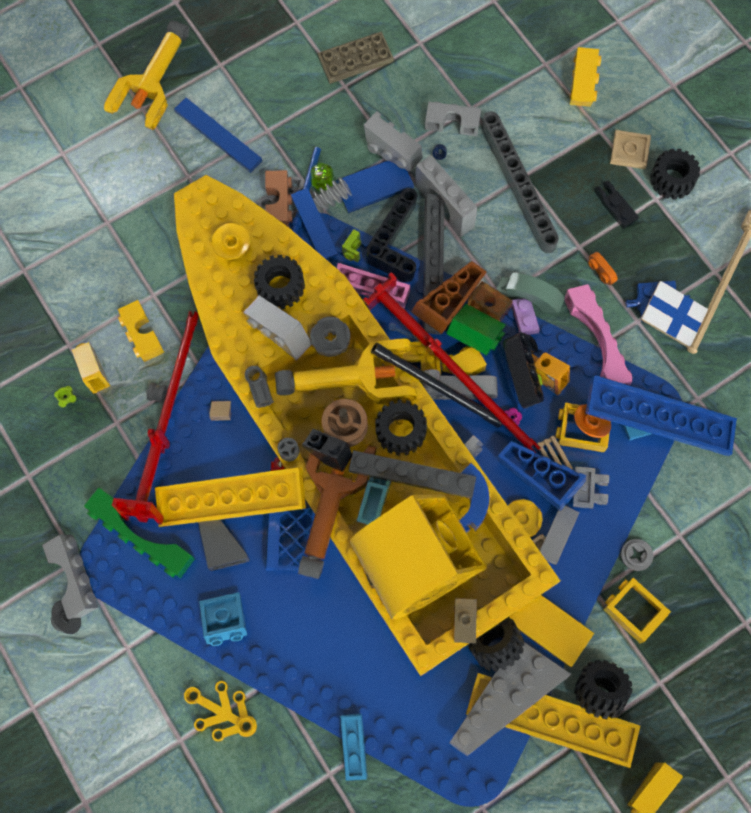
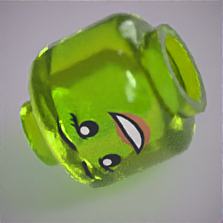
(321, 175)

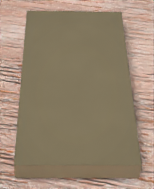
(355, 57)

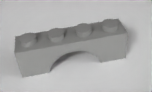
(79, 595)

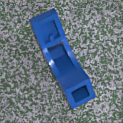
(479, 501)

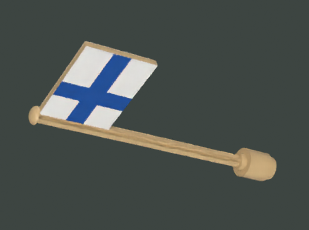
(683, 317)

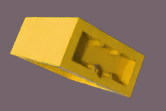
(563, 413)
(649, 628)

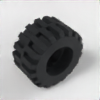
(679, 162)
(279, 267)
(406, 412)
(504, 652)
(598, 701)

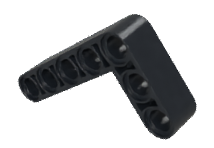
(388, 233)

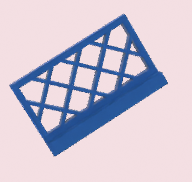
(273, 543)

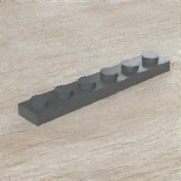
(412, 474)

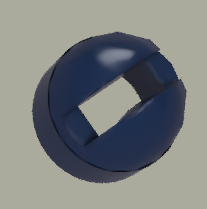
(436, 155)

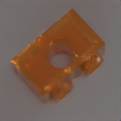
(486, 293)

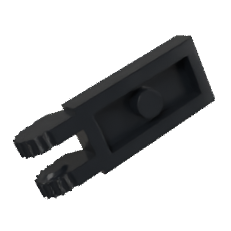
(616, 205)

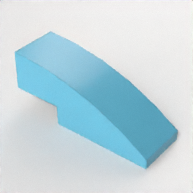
(373, 500)

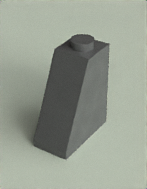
(220, 546)

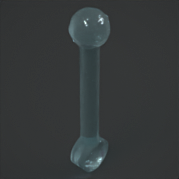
(392, 326)

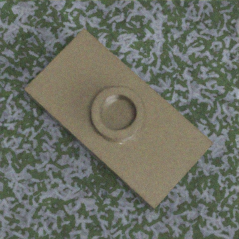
(465, 621)

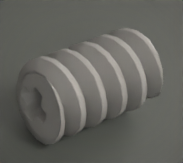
(331, 194)

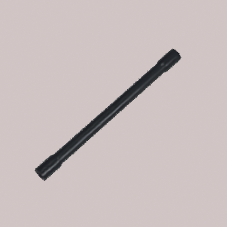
(388, 356)

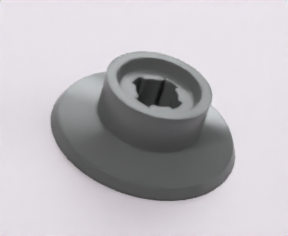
(60, 621)

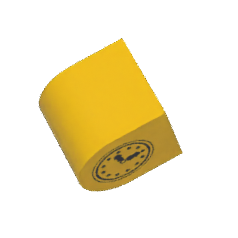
(416, 553)

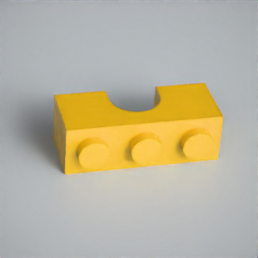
(146, 345)

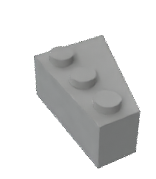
(391, 144)
(278, 327)

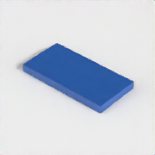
(375, 185)

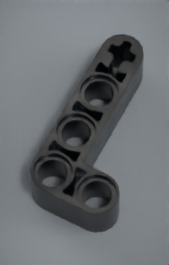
(522, 368)

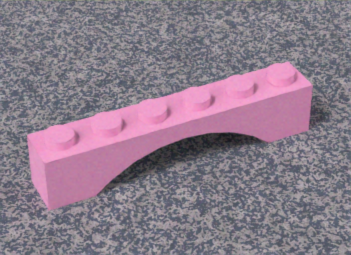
(583, 305)

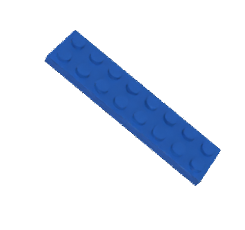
(661, 415)

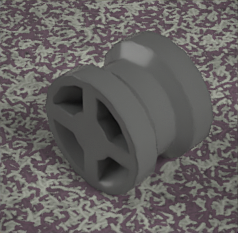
(157, 392)
(287, 445)

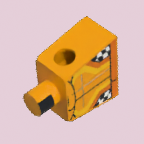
(554, 372)

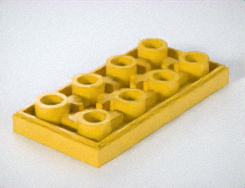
(552, 629)

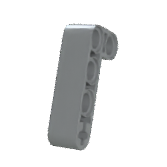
(486, 383)

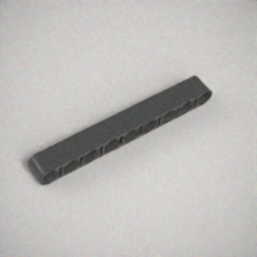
(519, 189)

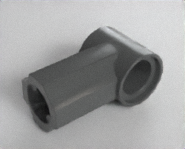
(259, 387)

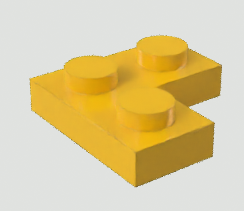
(419, 354)

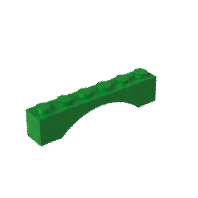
(170, 556)

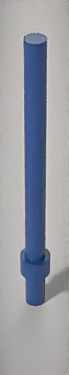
(296, 221)

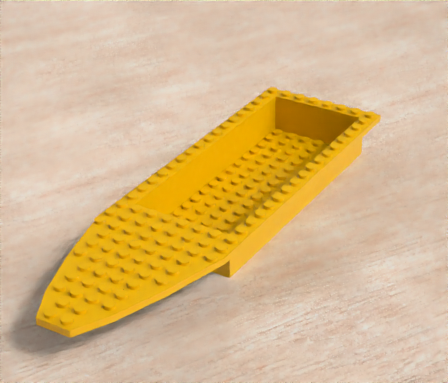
(223, 292)

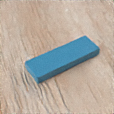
(353, 747)

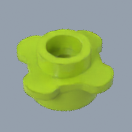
(60, 396)

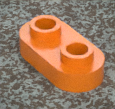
(602, 267)

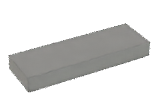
(558, 534)

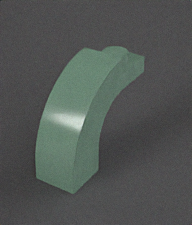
(535, 290)

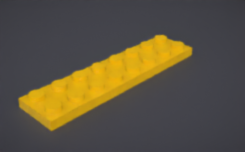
(231, 497)
(571, 727)

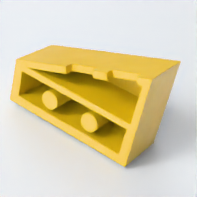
(585, 76)

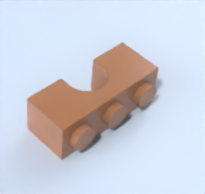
(278, 184)

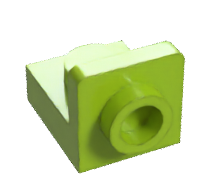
(351, 245)

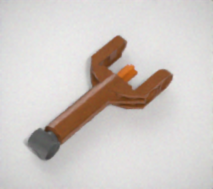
(333, 489)

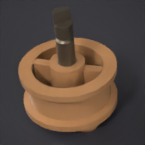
(345, 421)

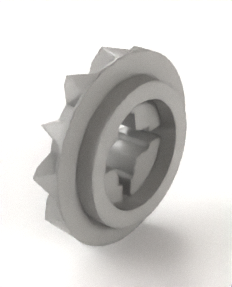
(639, 546)

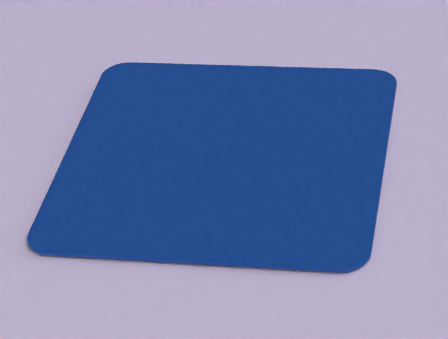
(322, 639)

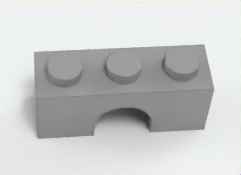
(440, 113)

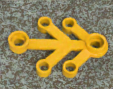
(223, 713)

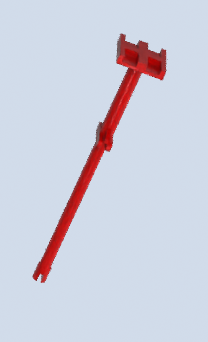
(381, 293)
(140, 507)

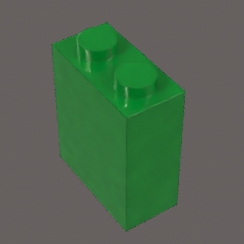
(476, 329)

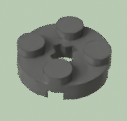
(338, 344)

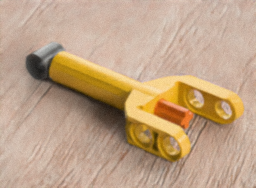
(149, 83)
(361, 374)

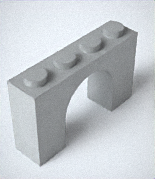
(433, 179)

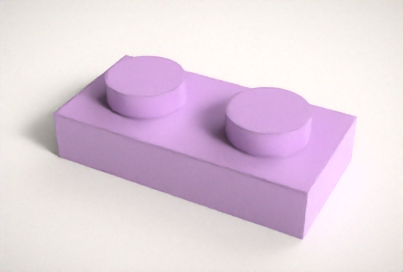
(525, 316)

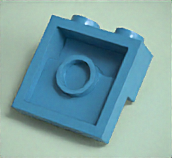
(223, 619)

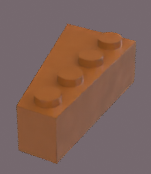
(445, 301)

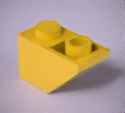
(469, 360)

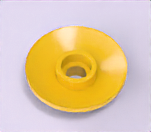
(231, 233)

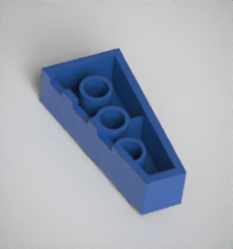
(546, 477)

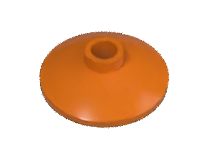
(590, 424)

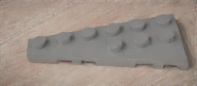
(507, 697)

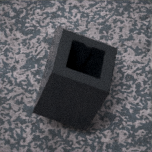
(328, 449)

